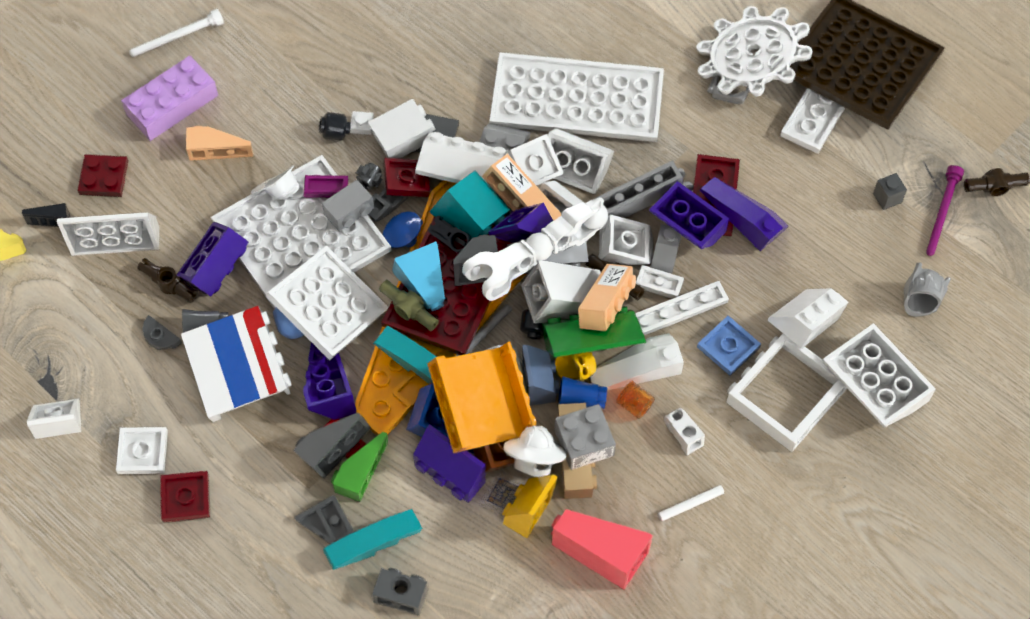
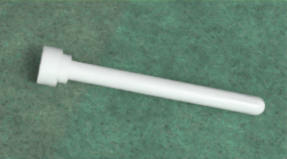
(212, 19)

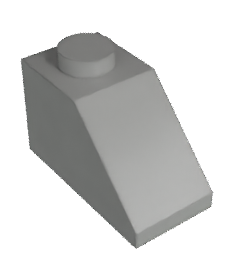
(666, 249)

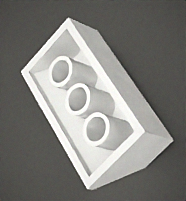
(455, 158)

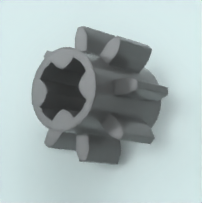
(369, 176)

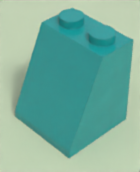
(471, 206)

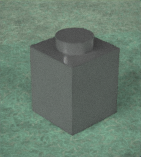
(889, 191)

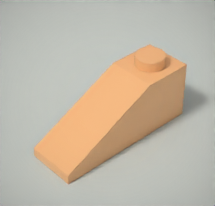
(210, 143)

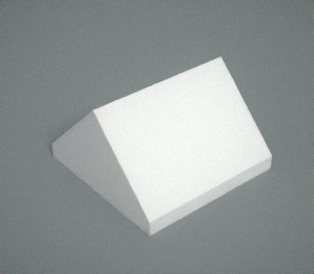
(55, 419)

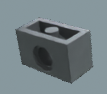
(409, 601)

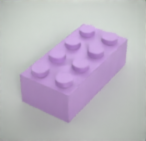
(170, 98)

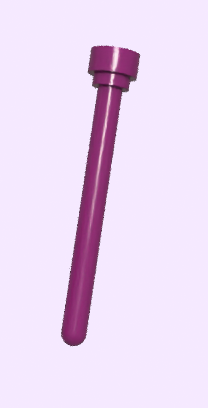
(954, 175)

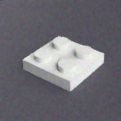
(537, 160)
(142, 450)

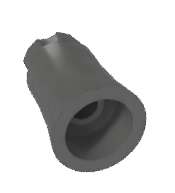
(193, 319)

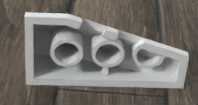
(641, 363)

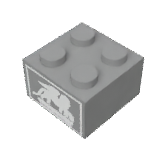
(585, 436)

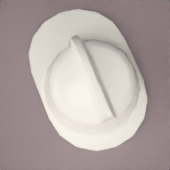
(280, 186)

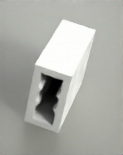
(401, 129)

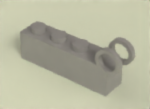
(643, 190)

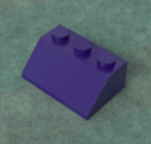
(690, 216)
(213, 258)
(456, 471)

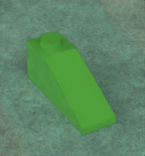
(358, 470)

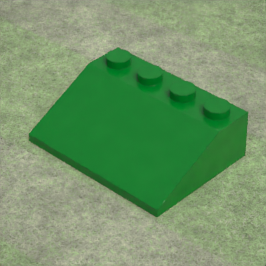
(567, 338)

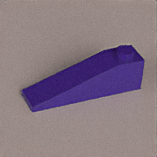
(750, 217)
(327, 386)

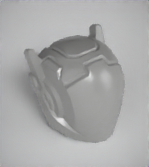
(924, 291)

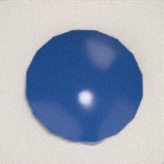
(403, 230)

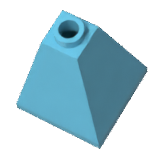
(422, 274)

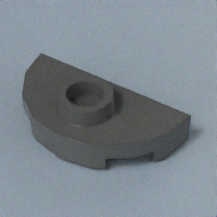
(159, 336)

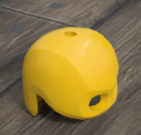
(576, 366)

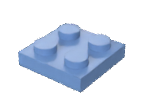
(729, 345)

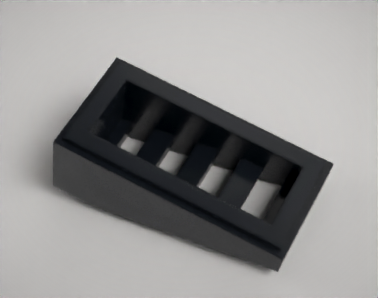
(46, 215)

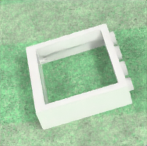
(782, 435)

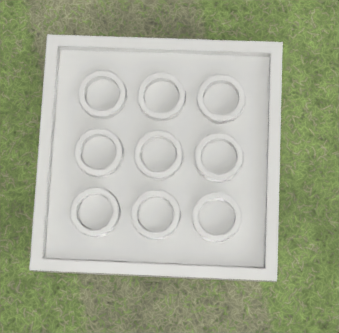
(327, 302)

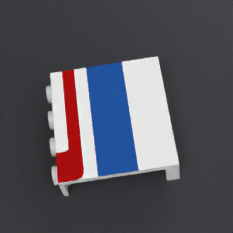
(235, 361)

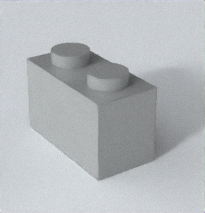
(348, 205)

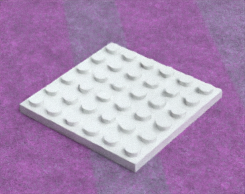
(295, 229)

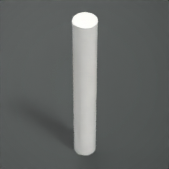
(690, 503)

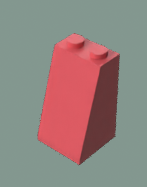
(601, 545)

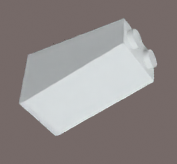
(557, 289)

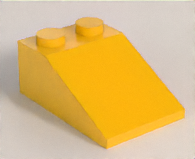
(529, 504)

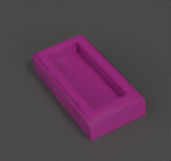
(323, 185)

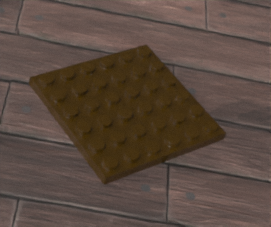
(865, 61)

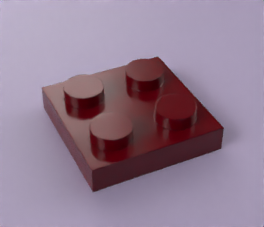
(103, 175)
(402, 180)
(185, 496)

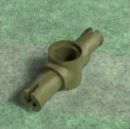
(408, 305)

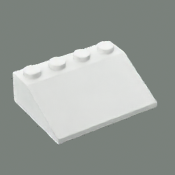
(110, 233)
(880, 376)

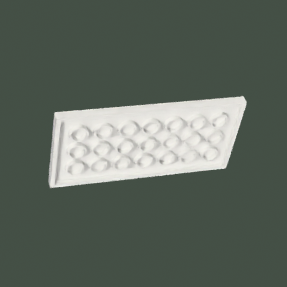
(577, 97)

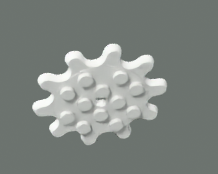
(775, 46)

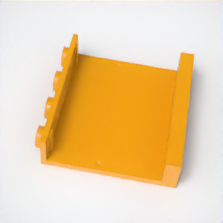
(481, 397)

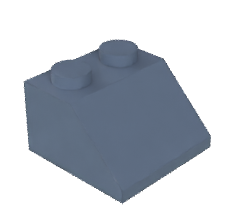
(538, 375)

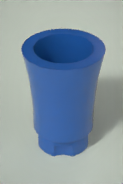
(576, 391)

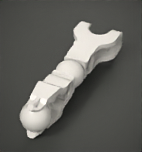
(570, 229)

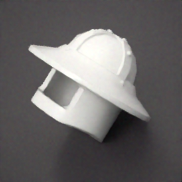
(534, 448)

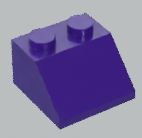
(522, 223)

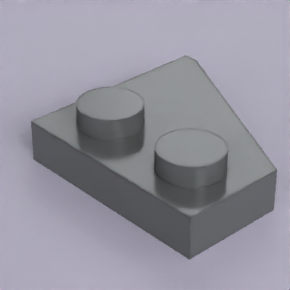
(326, 520)

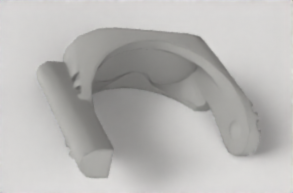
(732, 98)

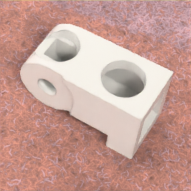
(685, 430)

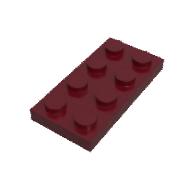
(720, 167)

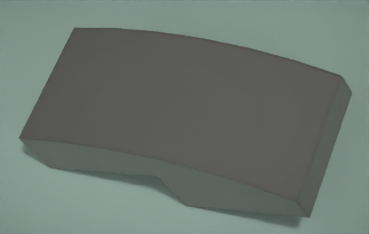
(385, 205)

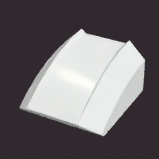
(625, 241)

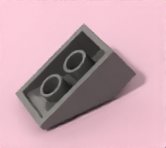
(331, 443)

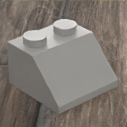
(504, 136)

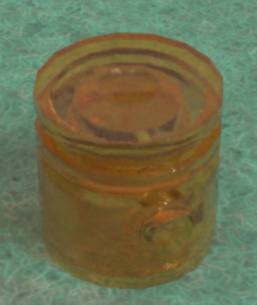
(635, 400)

